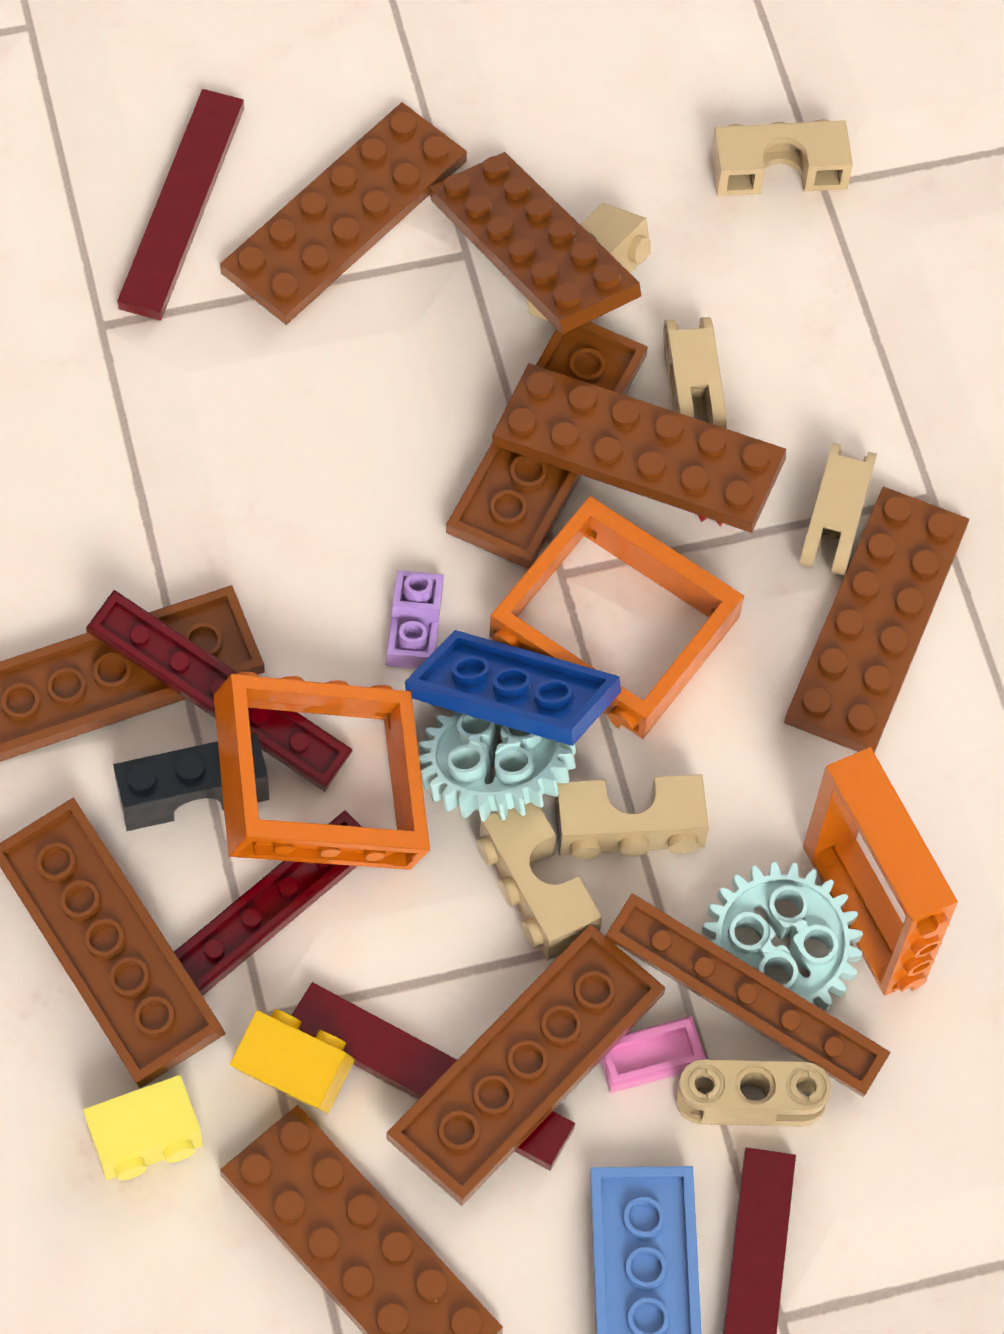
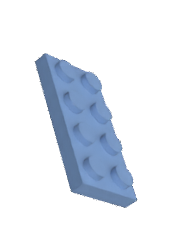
(645, 1250)

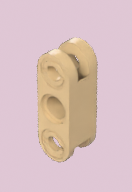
(694, 372)
(838, 506)
(777, 1079)

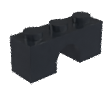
(161, 783)

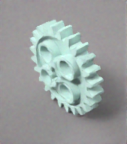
(460, 760)
(818, 919)

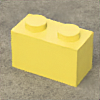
(143, 1129)

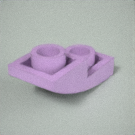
(414, 618)

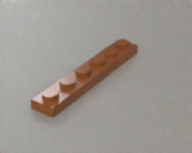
(747, 994)

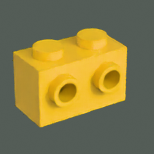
(292, 1060)

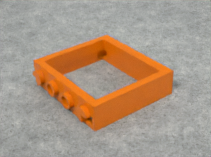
(654, 561)
(861, 799)
(315, 842)

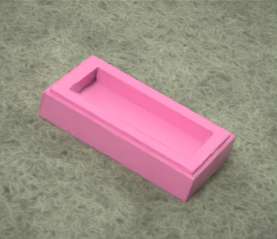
(652, 1054)

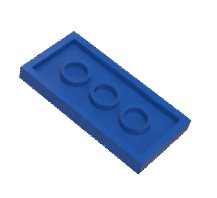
(513, 687)

